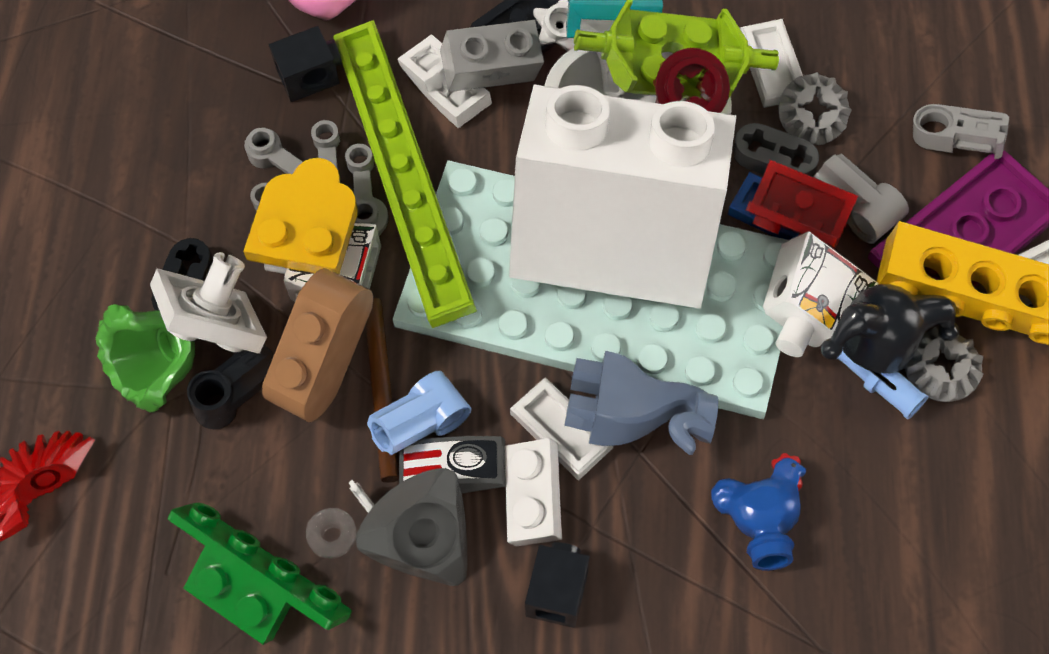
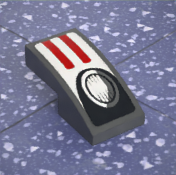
(474, 459)

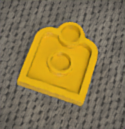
(304, 219)

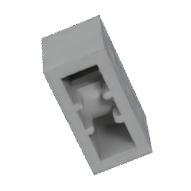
(491, 55)

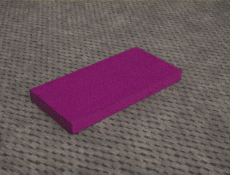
(989, 205)

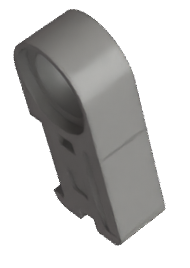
(964, 129)

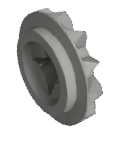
(801, 122)
(933, 379)

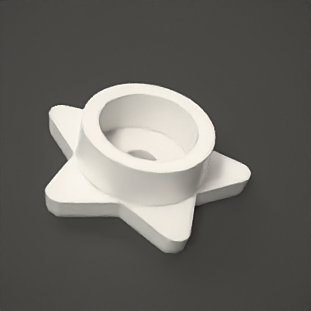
(547, 19)

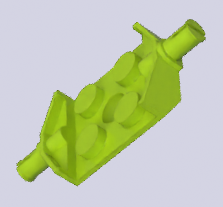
(640, 37)

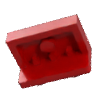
(800, 204)

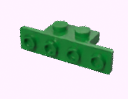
(249, 582)

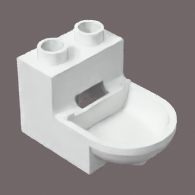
(618, 188)

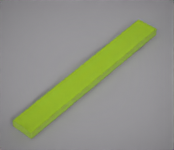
(404, 176)

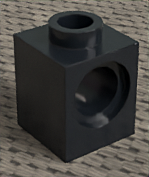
(306, 63)
(557, 584)

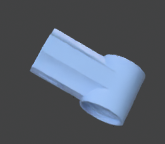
(428, 408)

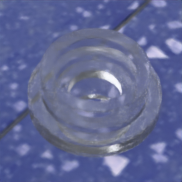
(328, 519)

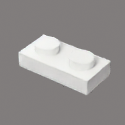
(532, 492)

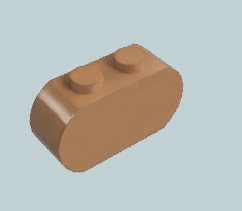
(317, 344)

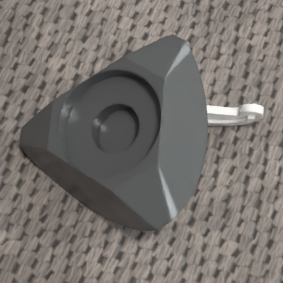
(417, 527)

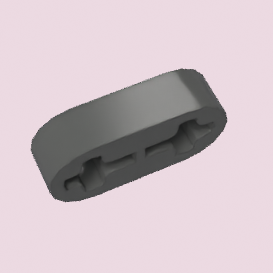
(774, 146)

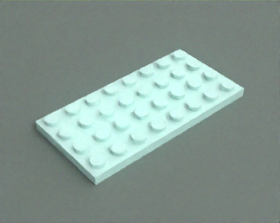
(719, 348)

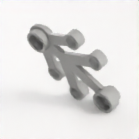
(275, 155)

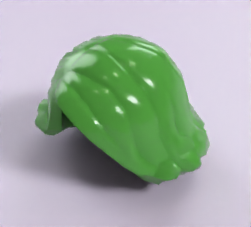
(142, 355)

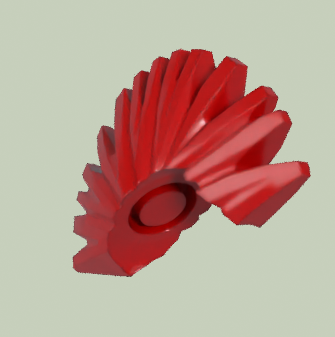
(37, 474)

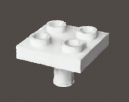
(209, 307)

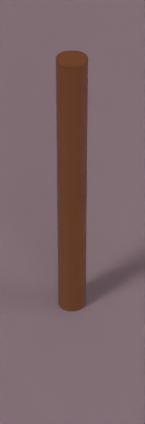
(380, 382)

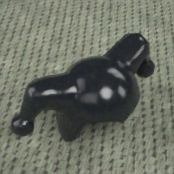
(887, 326)

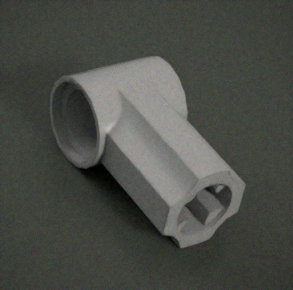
(877, 205)

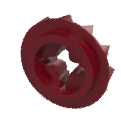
(687, 63)

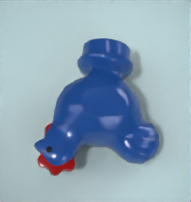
(765, 511)

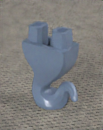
(635, 404)

